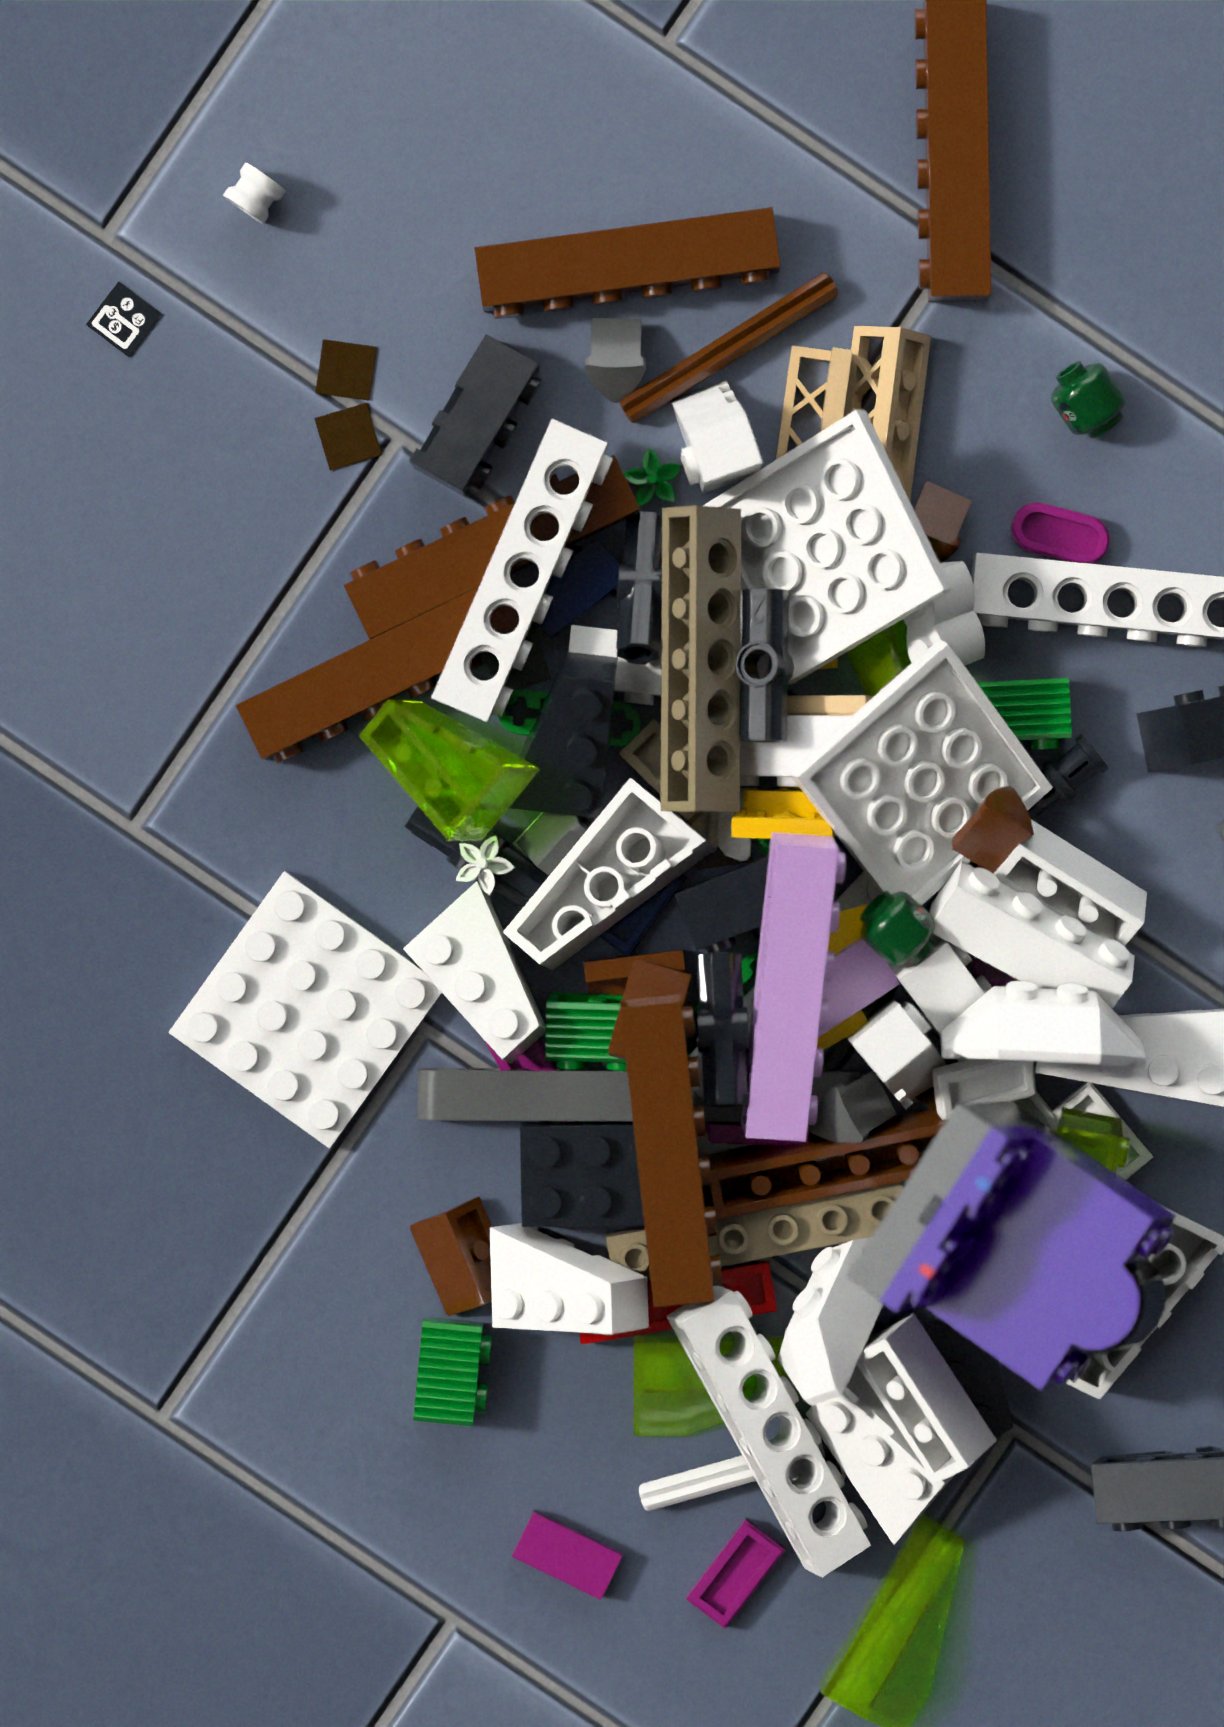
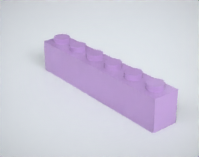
(790, 986)

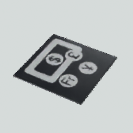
(123, 319)

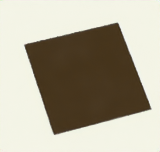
(346, 369)
(348, 436)

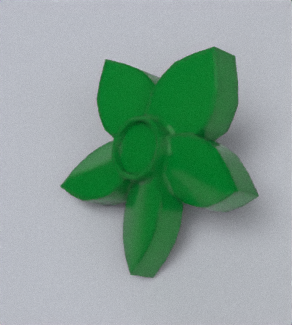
(653, 478)

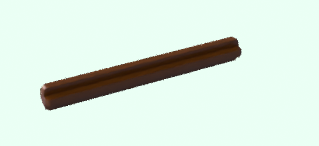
(729, 347)

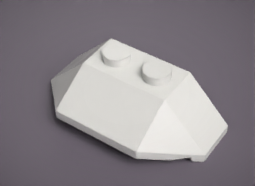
(1042, 1027)
(828, 1326)

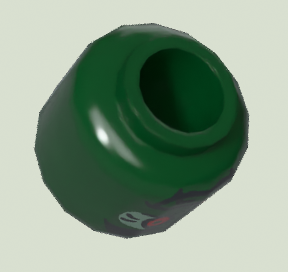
(1088, 399)
(897, 928)

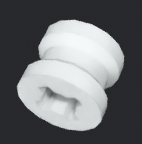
(254, 193)

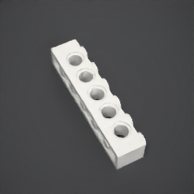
(559, 449)
(995, 573)
(840, 1532)

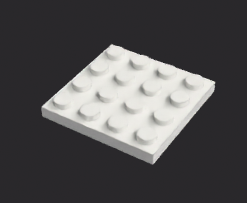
(837, 537)
(915, 772)
(306, 1009)

